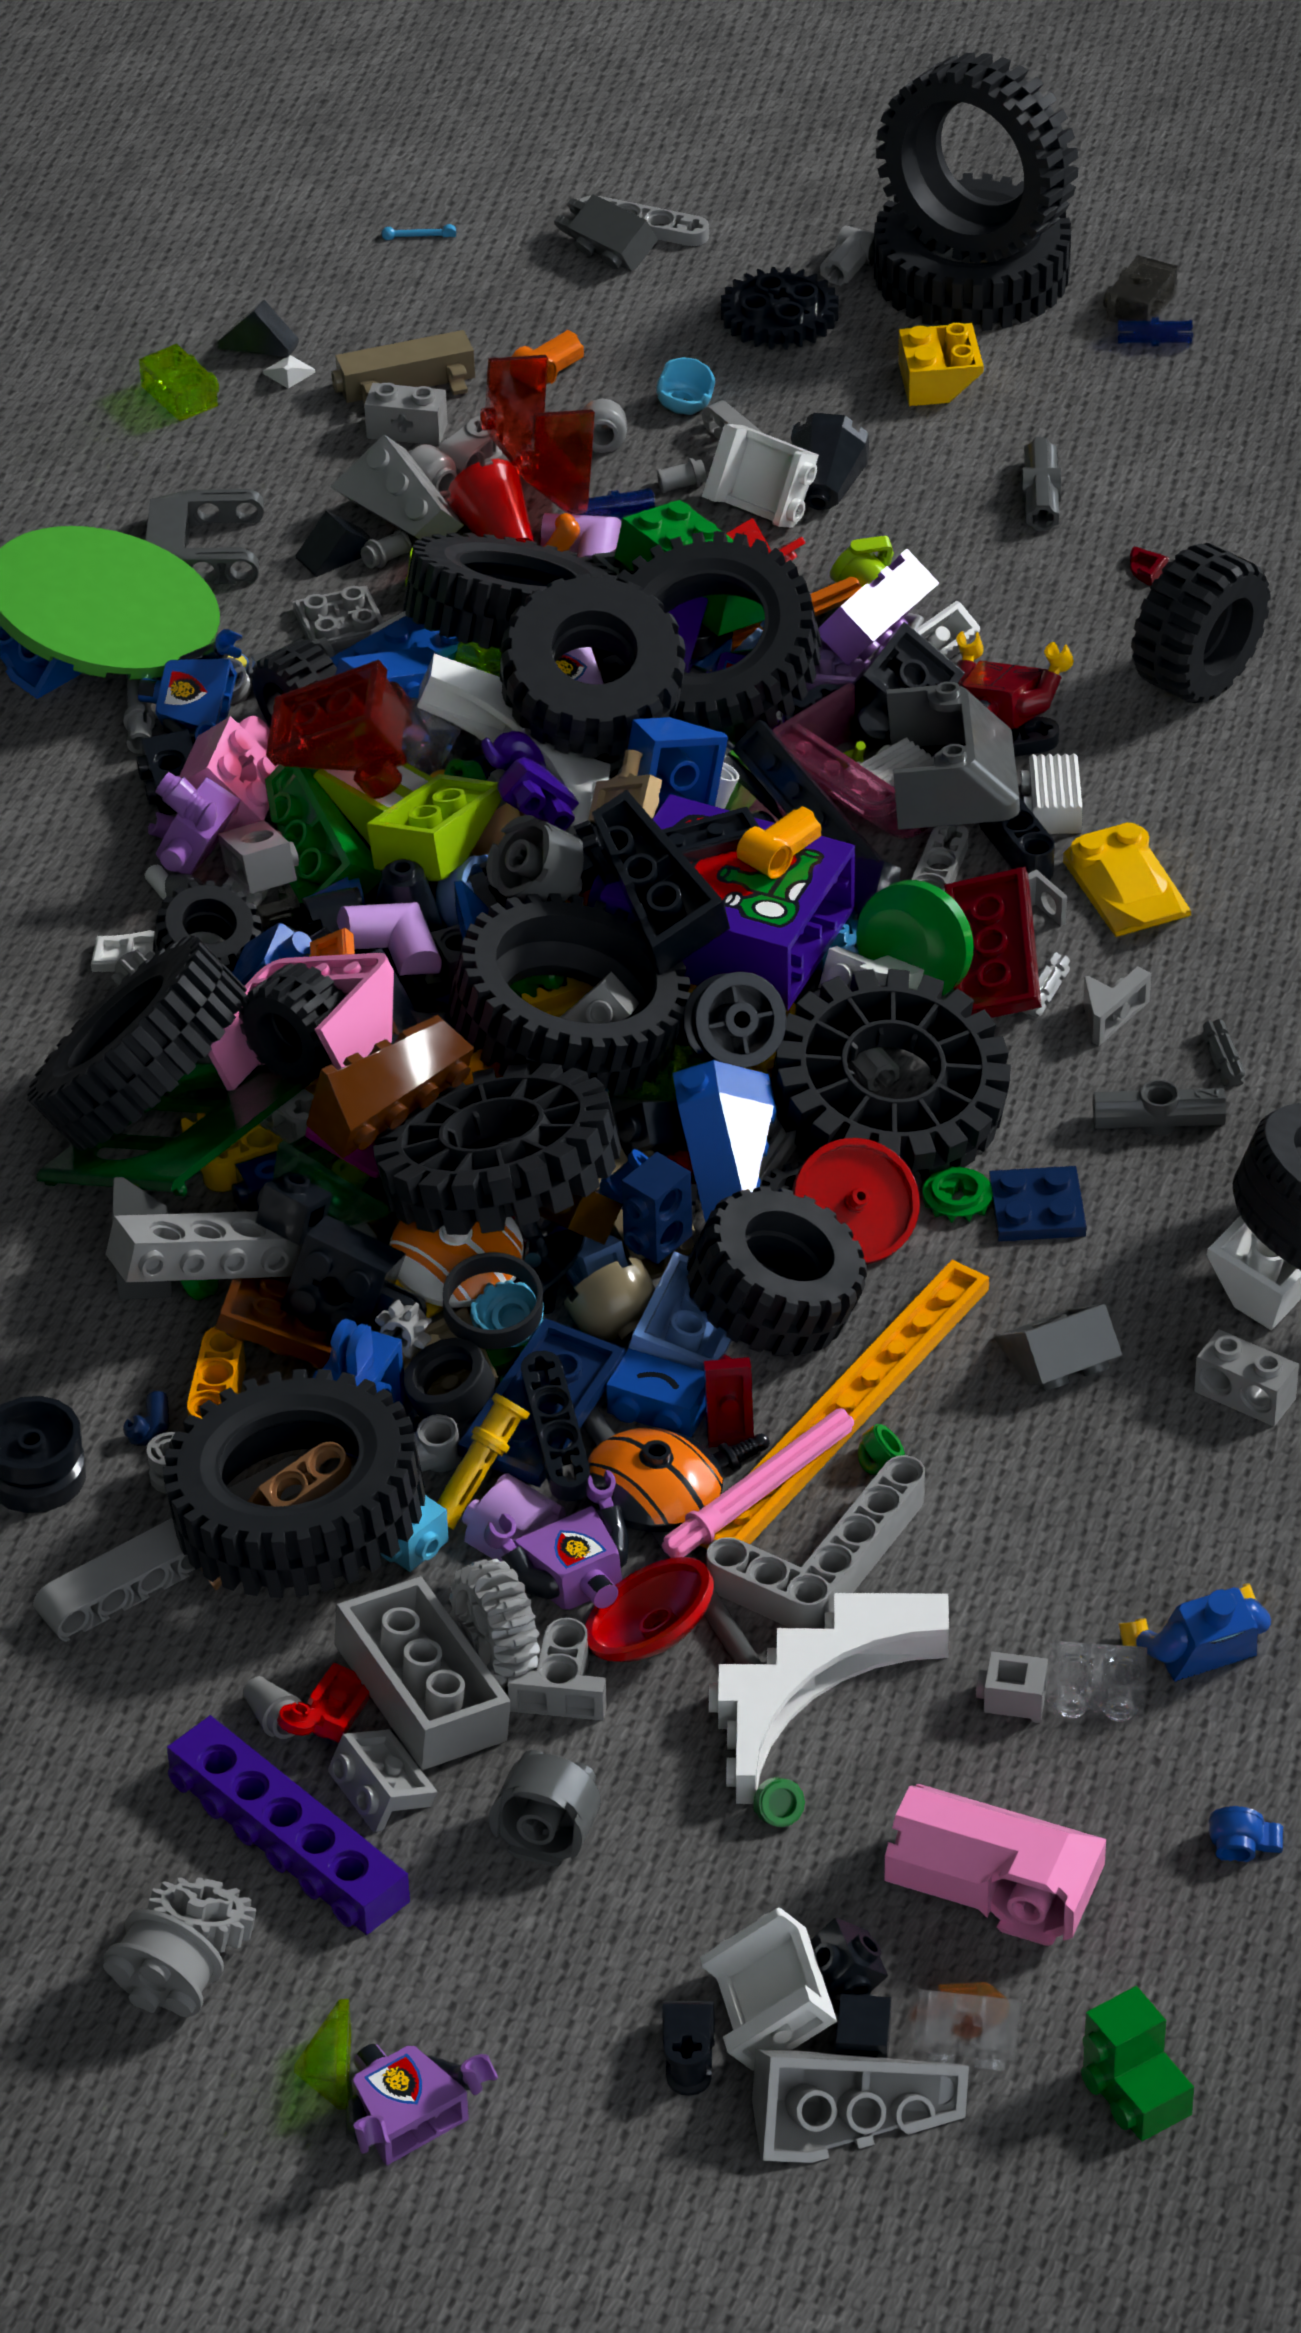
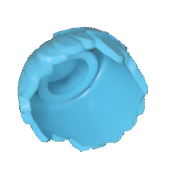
(503, 1306)

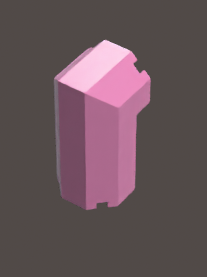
(995, 1861)

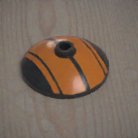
(656, 1476)

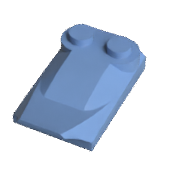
(675, 1326)

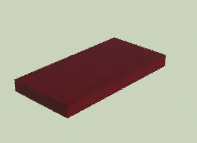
(1004, 958)

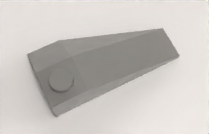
(830, 2099)

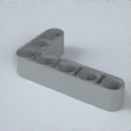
(838, 1565)

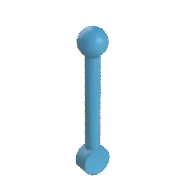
(448, 230)

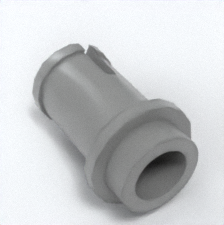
(681, 475)
(379, 552)

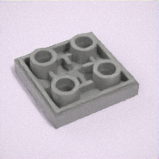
(339, 616)

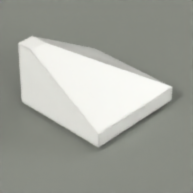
(289, 371)

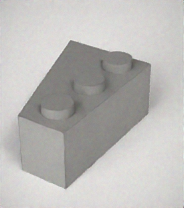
(397, 491)

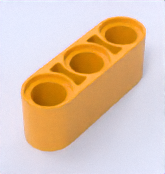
(218, 1367)

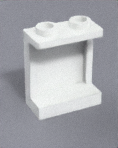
(761, 475)
(770, 1986)

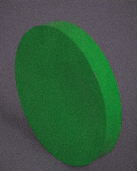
(918, 927)

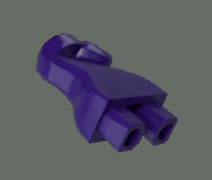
(527, 781)

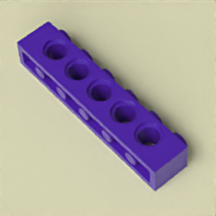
(287, 1826)

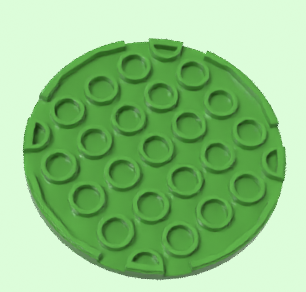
(103, 601)

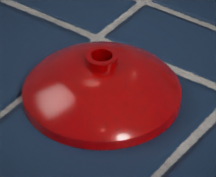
(652, 1610)

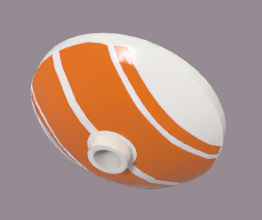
(435, 1254)

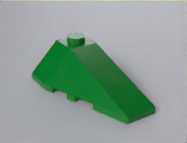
(321, 834)

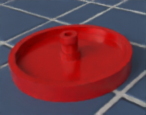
(866, 1190)

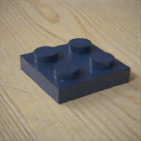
(1037, 1203)

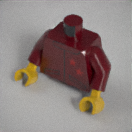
(1011, 690)

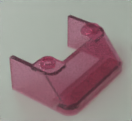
(813, 742)

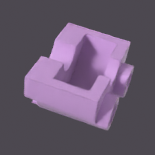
(509, 1496)

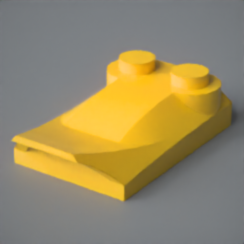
(1124, 879)

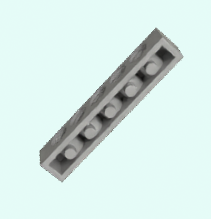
(200, 1247)

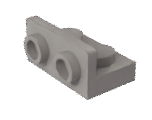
(379, 1776)

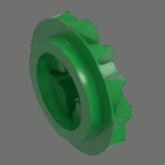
(944, 1184)

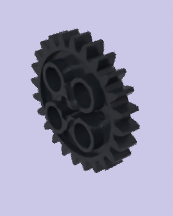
(779, 308)

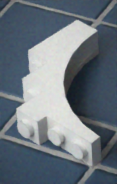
(477, 705)
(857, 1637)

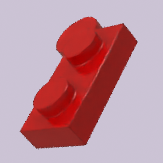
(330, 1707)

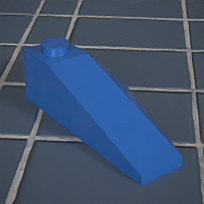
(724, 1126)

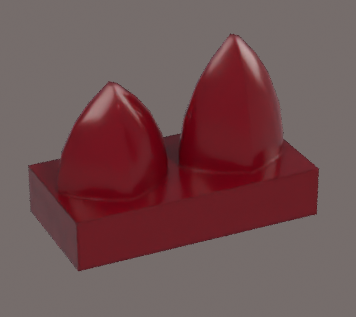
(728, 1400)

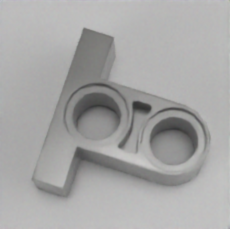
(560, 1679)

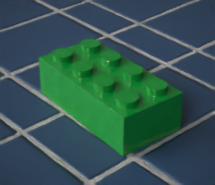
(676, 519)

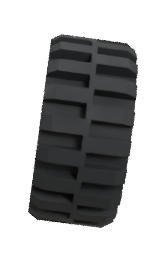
(1200, 622)
(759, 1304)

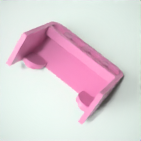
(350, 1028)

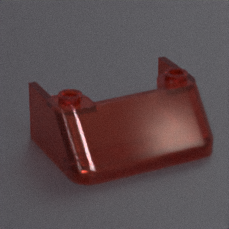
(544, 447)

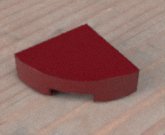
(1146, 564)

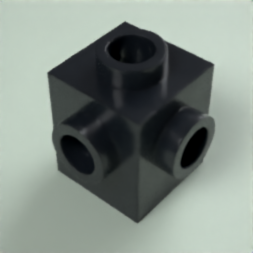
(848, 1959)

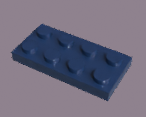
(587, 1369)

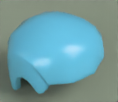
(687, 380)

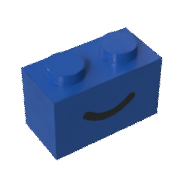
(657, 1393)

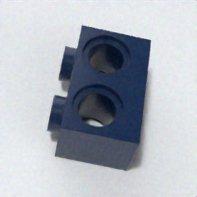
(657, 1208)

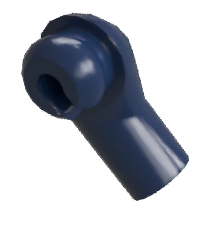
(153, 1424)

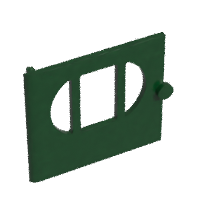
(179, 1157)

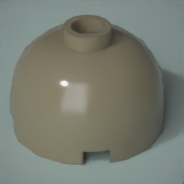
(611, 1301)

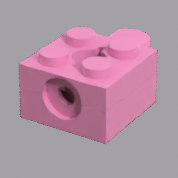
(237, 761)

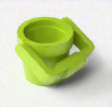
(861, 562)

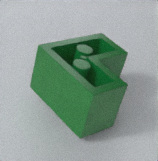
(1129, 2065)

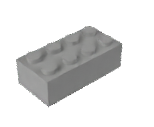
(422, 1673)

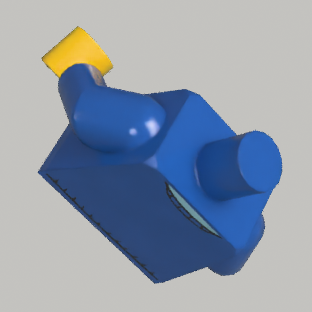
(1203, 1632)

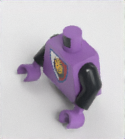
(573, 1557)
(409, 2098)

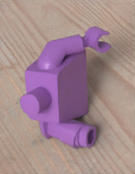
(195, 829)

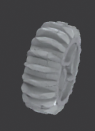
(496, 1618)

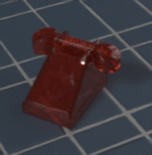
(345, 725)

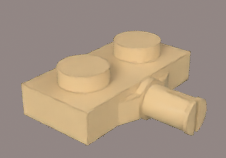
(642, 788)

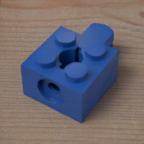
(367, 1356)

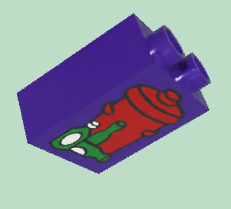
(775, 924)

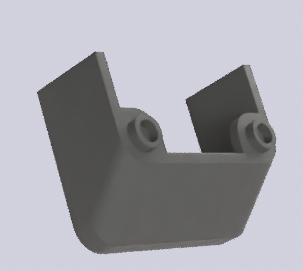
(966, 781)

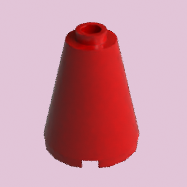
(491, 501)

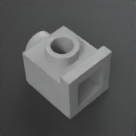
(1014, 1685)

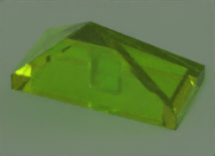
(328, 2055)

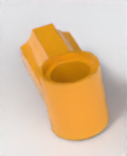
(773, 849)

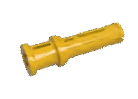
(488, 1443)

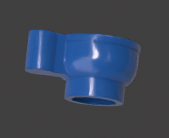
(1243, 1832)

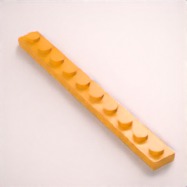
(870, 1382)

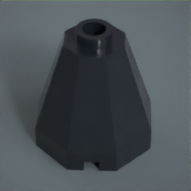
(841, 456)

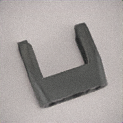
(174, 514)

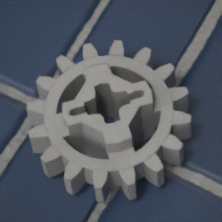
(208, 1909)

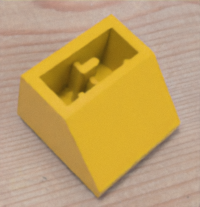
(938, 362)

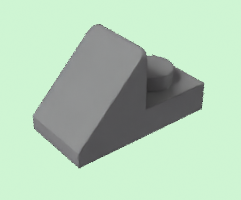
(1112, 1007)

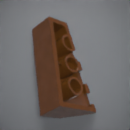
(387, 1084)

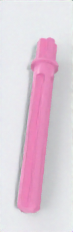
(702, 1525)

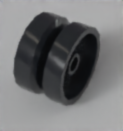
(39, 1454)

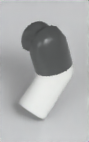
(164, 883)

